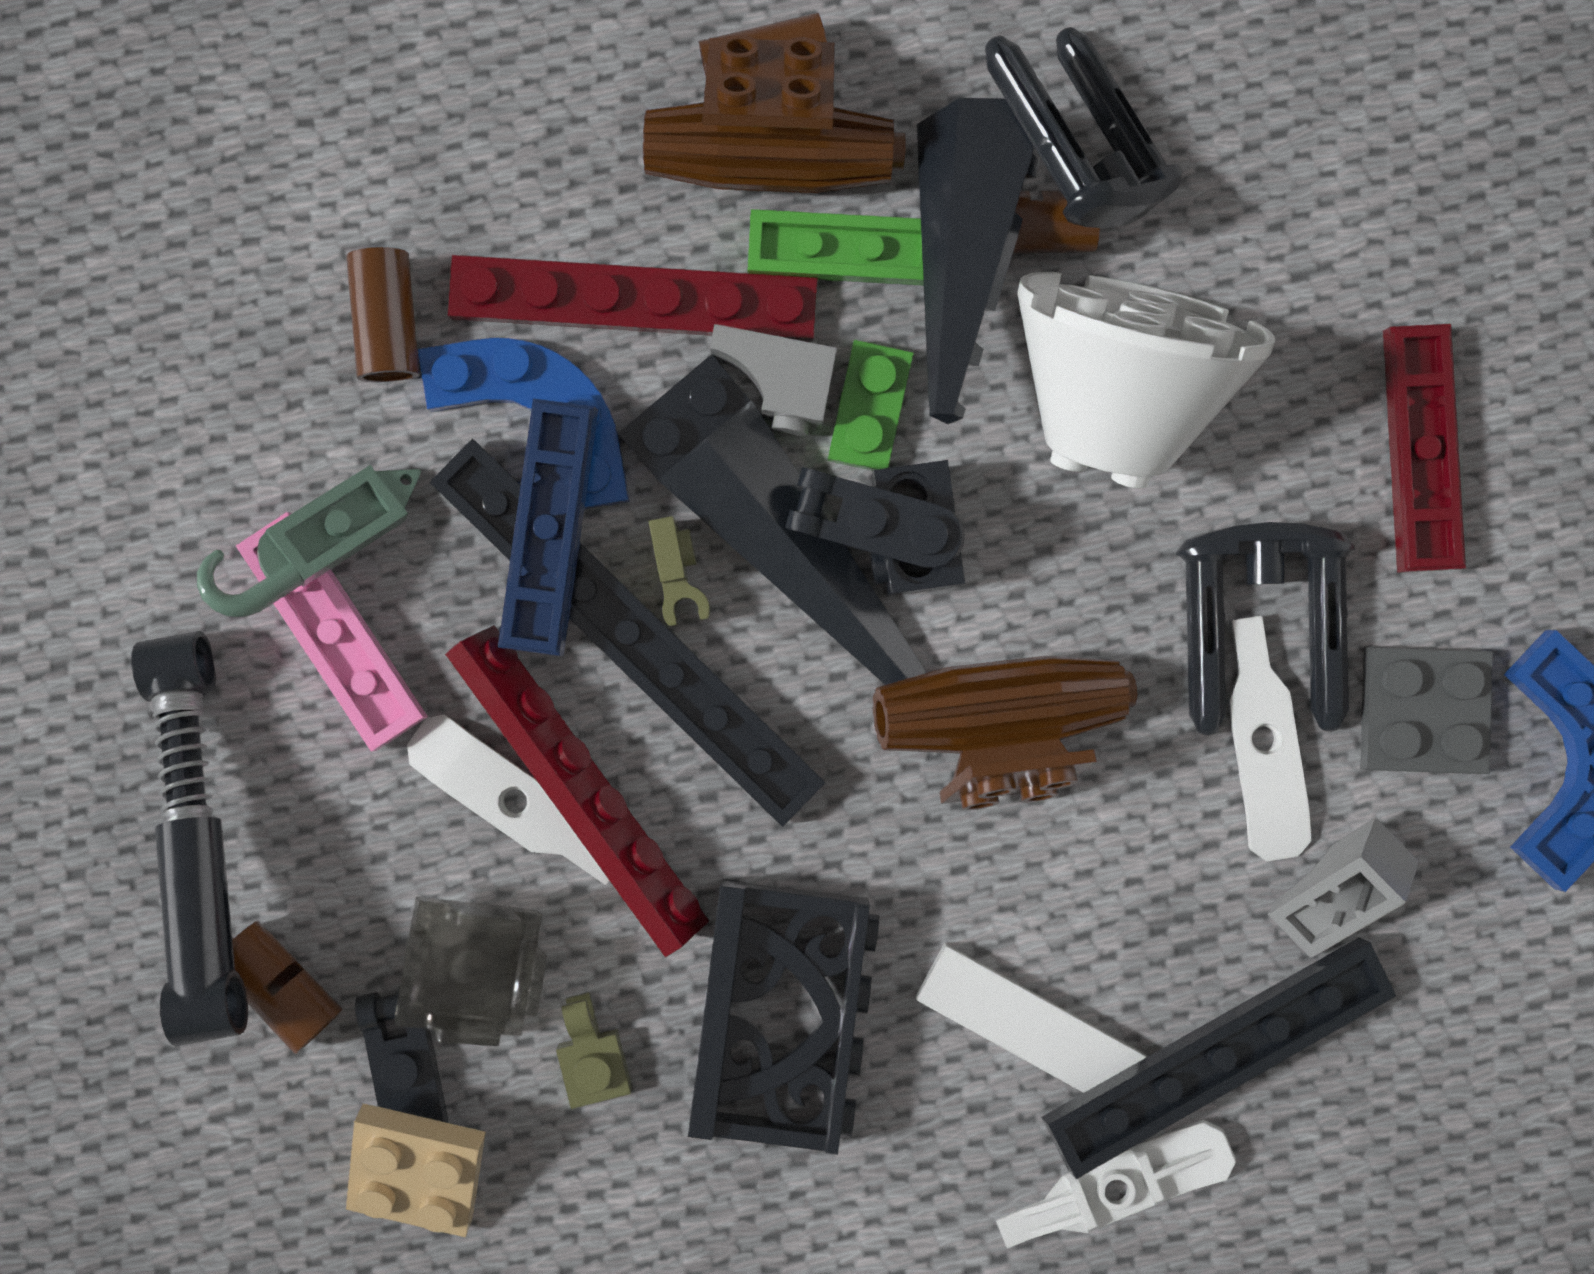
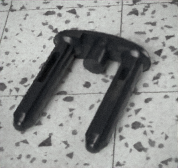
(1118, 186)
(1265, 564)

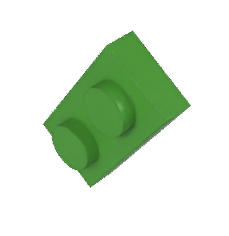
(870, 406)

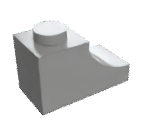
(787, 372)
(1348, 889)

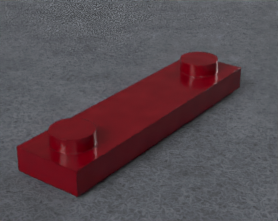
(1424, 448)

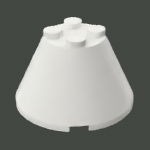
(1130, 371)

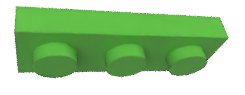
(836, 247)

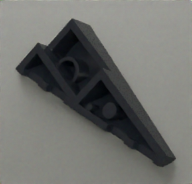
(969, 188)

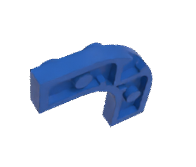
(516, 373)
(1562, 686)

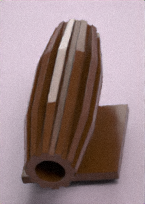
(771, 125)
(1005, 722)

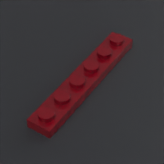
(629, 297)
(579, 790)

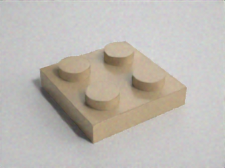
(414, 1170)

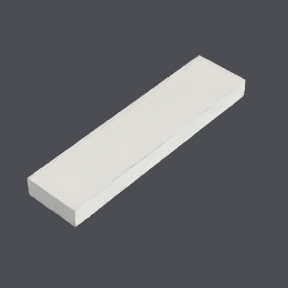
(1023, 1021)

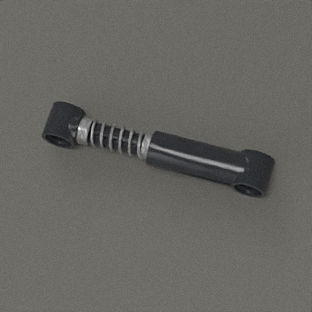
(203, 990)

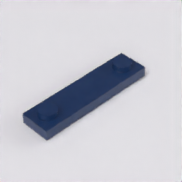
(548, 527)

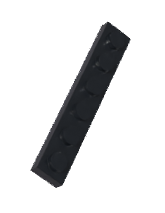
(1218, 1057)

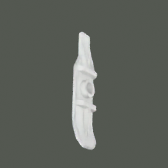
(1274, 777)
(480, 781)
(1153, 1174)

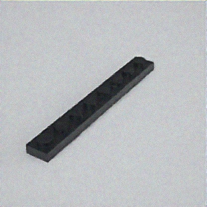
(644, 648)

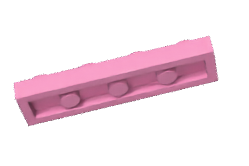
(345, 653)

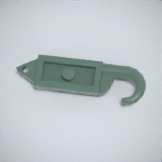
(315, 539)

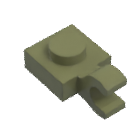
(673, 554)
(592, 1061)

